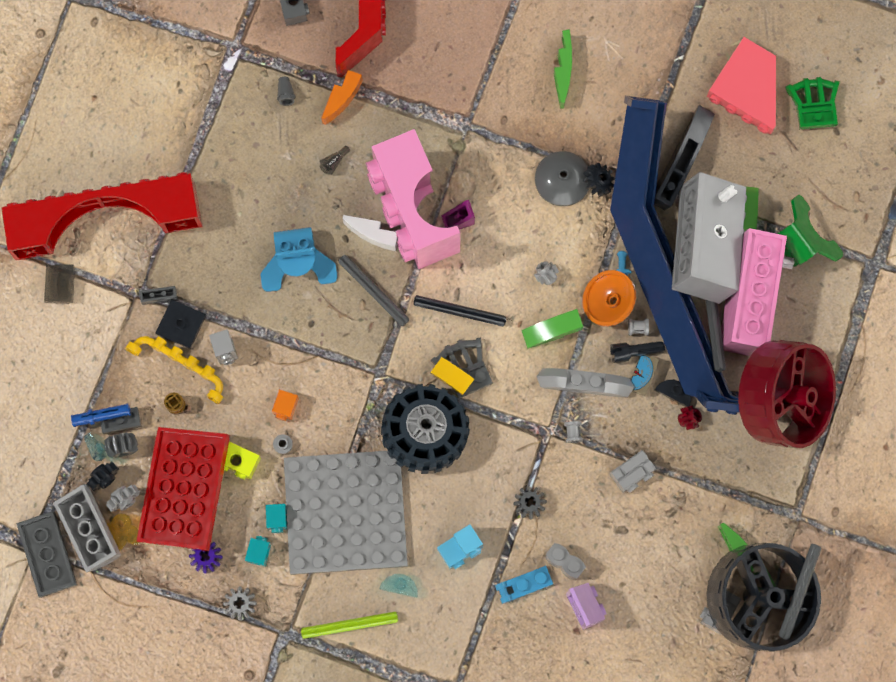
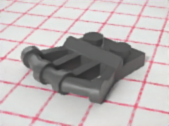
(477, 371)

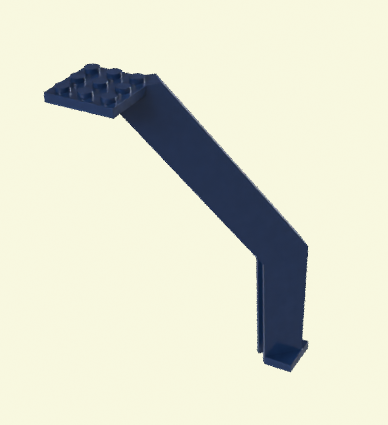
(653, 258)

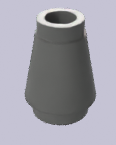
(285, 91)

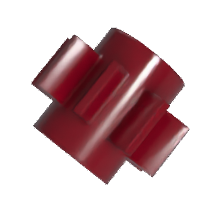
(689, 417)

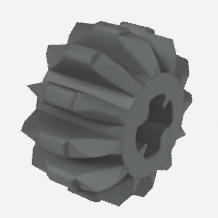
(121, 445)
(526, 496)

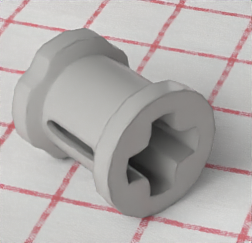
(638, 327)
(573, 432)

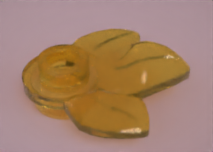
(124, 534)

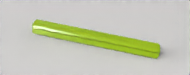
(348, 625)

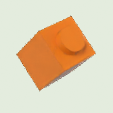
(285, 405)

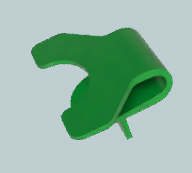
(802, 238)

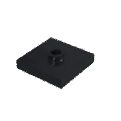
(180, 324)

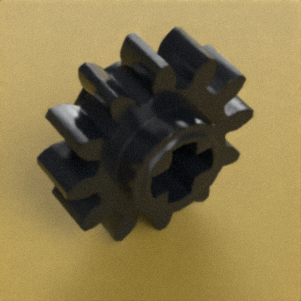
(599, 179)
(102, 476)

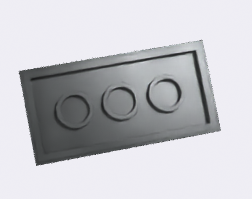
(46, 554)

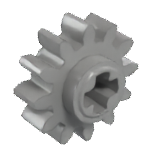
(123, 498)

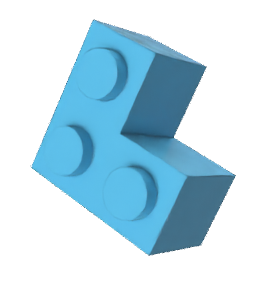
(460, 547)

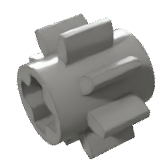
(546, 273)

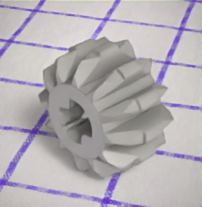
(244, 608)

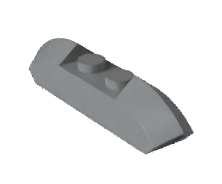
(585, 382)

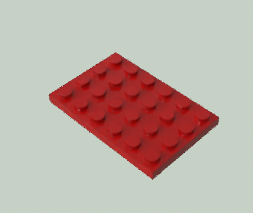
(183, 488)

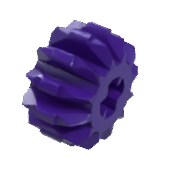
(199, 559)

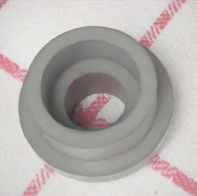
(282, 450)

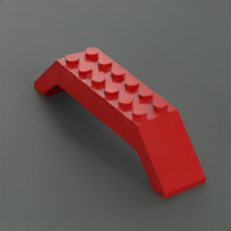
(365, 39)

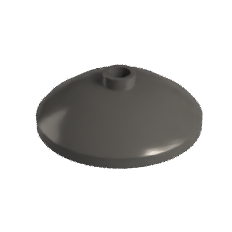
(557, 189)

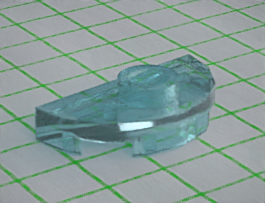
(95, 448)
(400, 584)

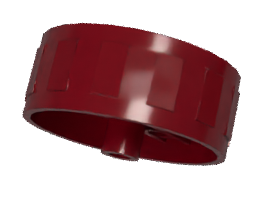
(788, 380)

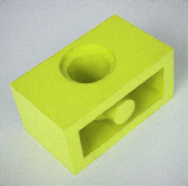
(247, 466)

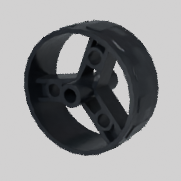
(764, 597)

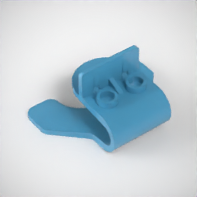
(296, 257)

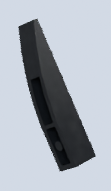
(683, 158)

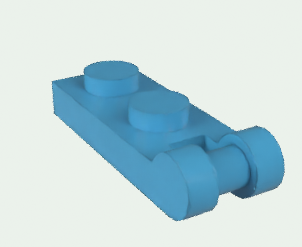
(524, 584)

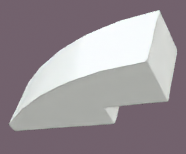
(371, 232)

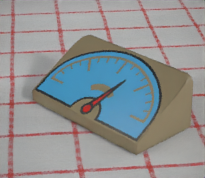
(643, 374)

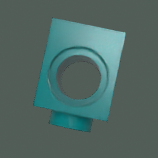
(276, 518)
(258, 551)

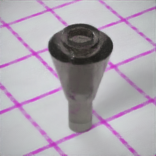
(331, 162)

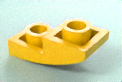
(452, 375)

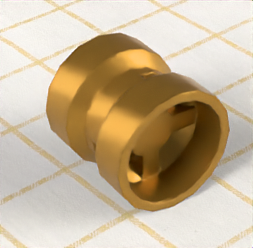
(177, 406)

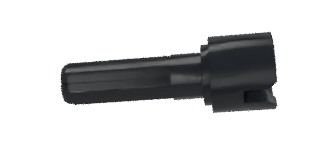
(623, 352)

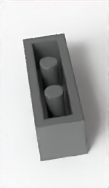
(158, 295)

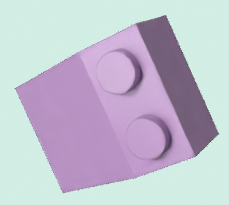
(585, 605)

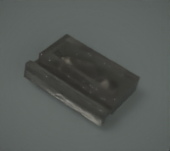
(59, 283)

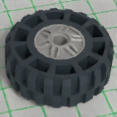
(444, 430)

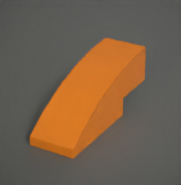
(342, 96)

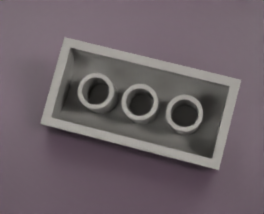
(87, 528)

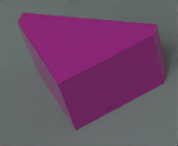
(459, 216)

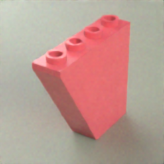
(748, 86)

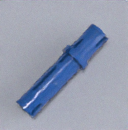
(100, 415)

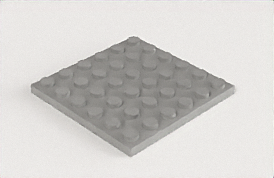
(344, 512)

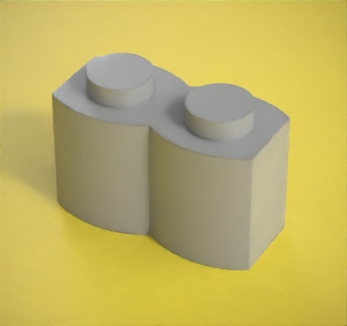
(560, 558)

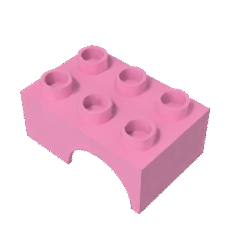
(404, 175)

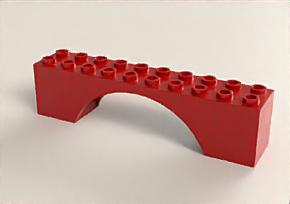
(37, 225)

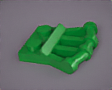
(815, 114)

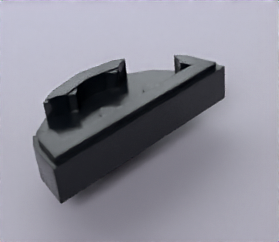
(674, 391)

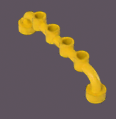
(176, 355)

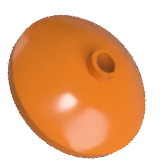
(601, 293)

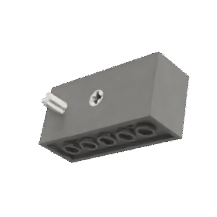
(709, 238)

